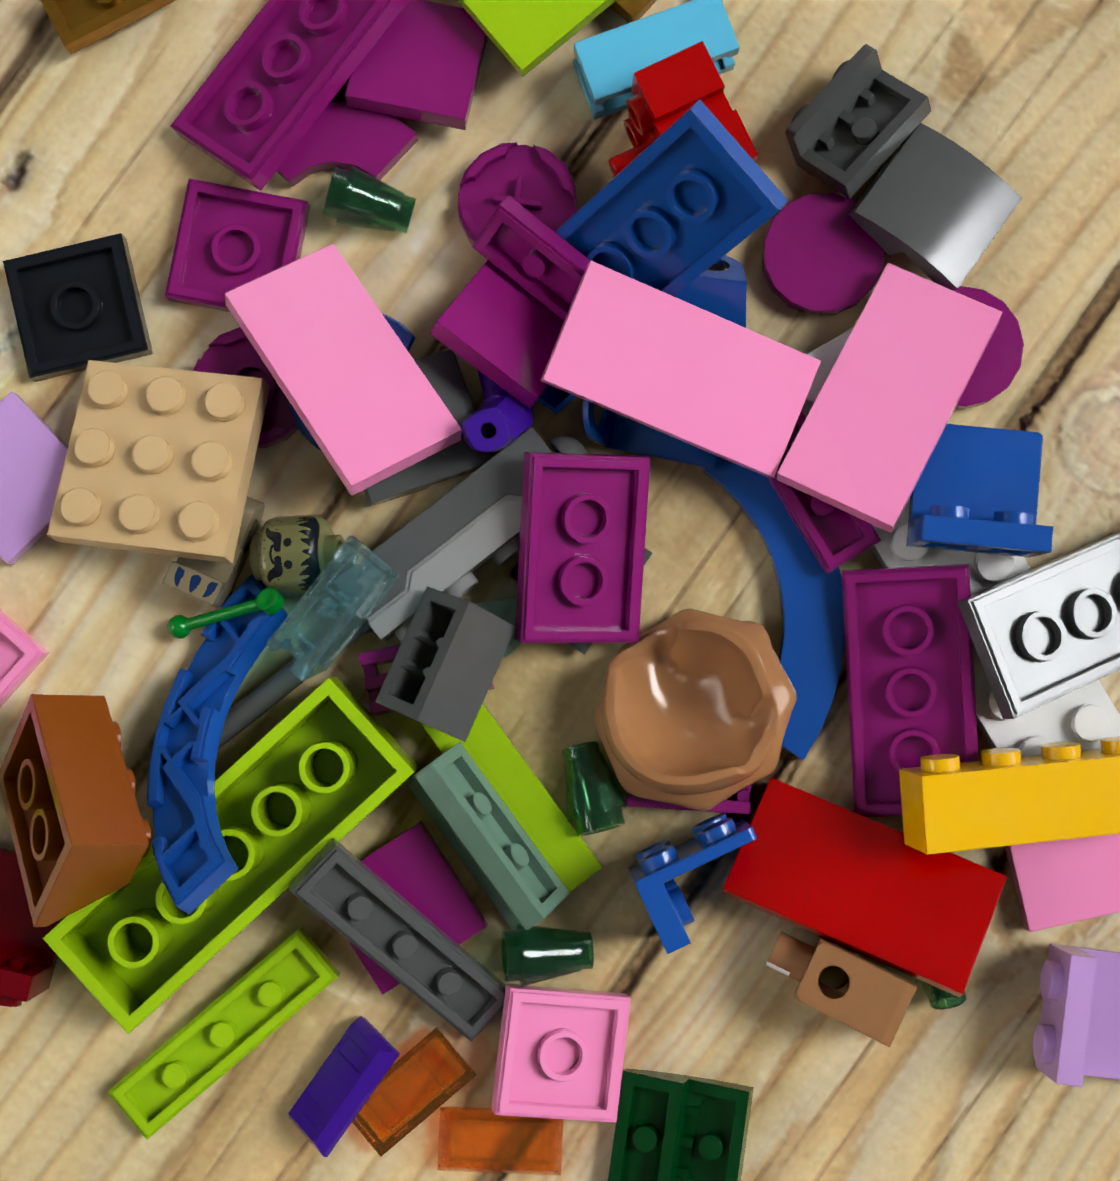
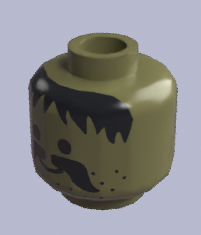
(292, 552)

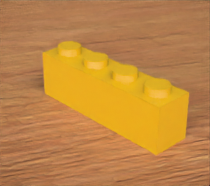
(1011, 797)

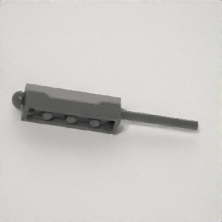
(434, 550)

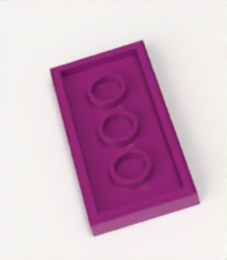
(280, 80)
(906, 676)

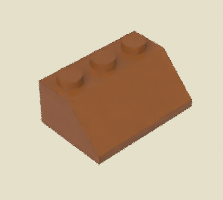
(71, 805)

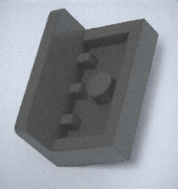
(855, 123)

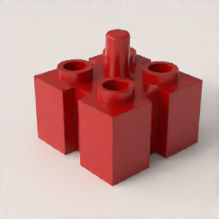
(666, 92)

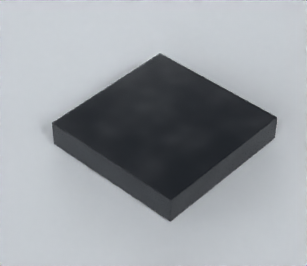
(77, 307)

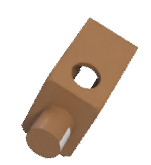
(869, 1000)

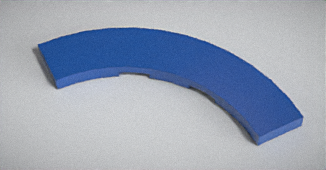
(808, 600)
(185, 751)

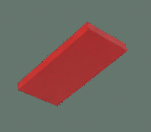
(865, 887)

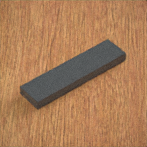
(399, 939)

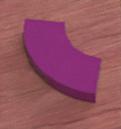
(347, 139)

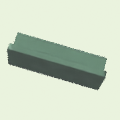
(488, 838)

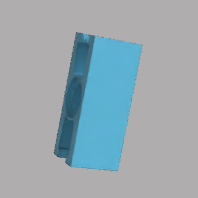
(610, 58)

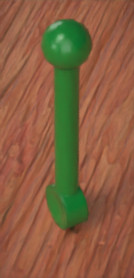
(267, 601)

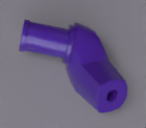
(497, 419)

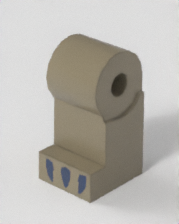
(213, 580)

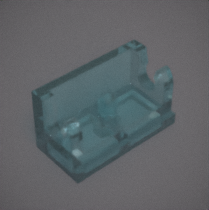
(333, 608)

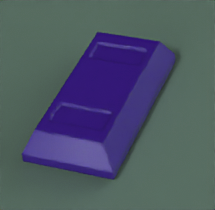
(343, 1085)

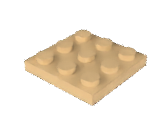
(159, 461)

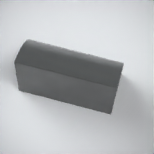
(446, 663)

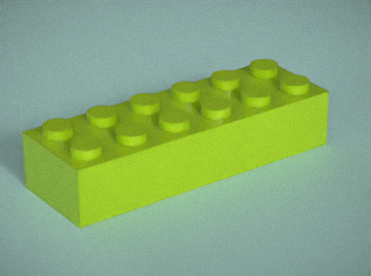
(276, 812)

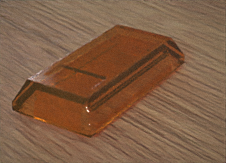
(412, 1091)
(498, 1143)

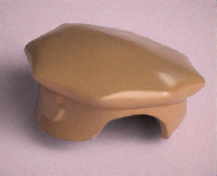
(695, 709)

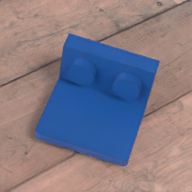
(980, 494)
(664, 861)

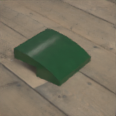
(679, 1128)

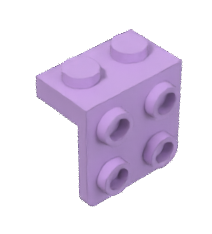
(1079, 1015)

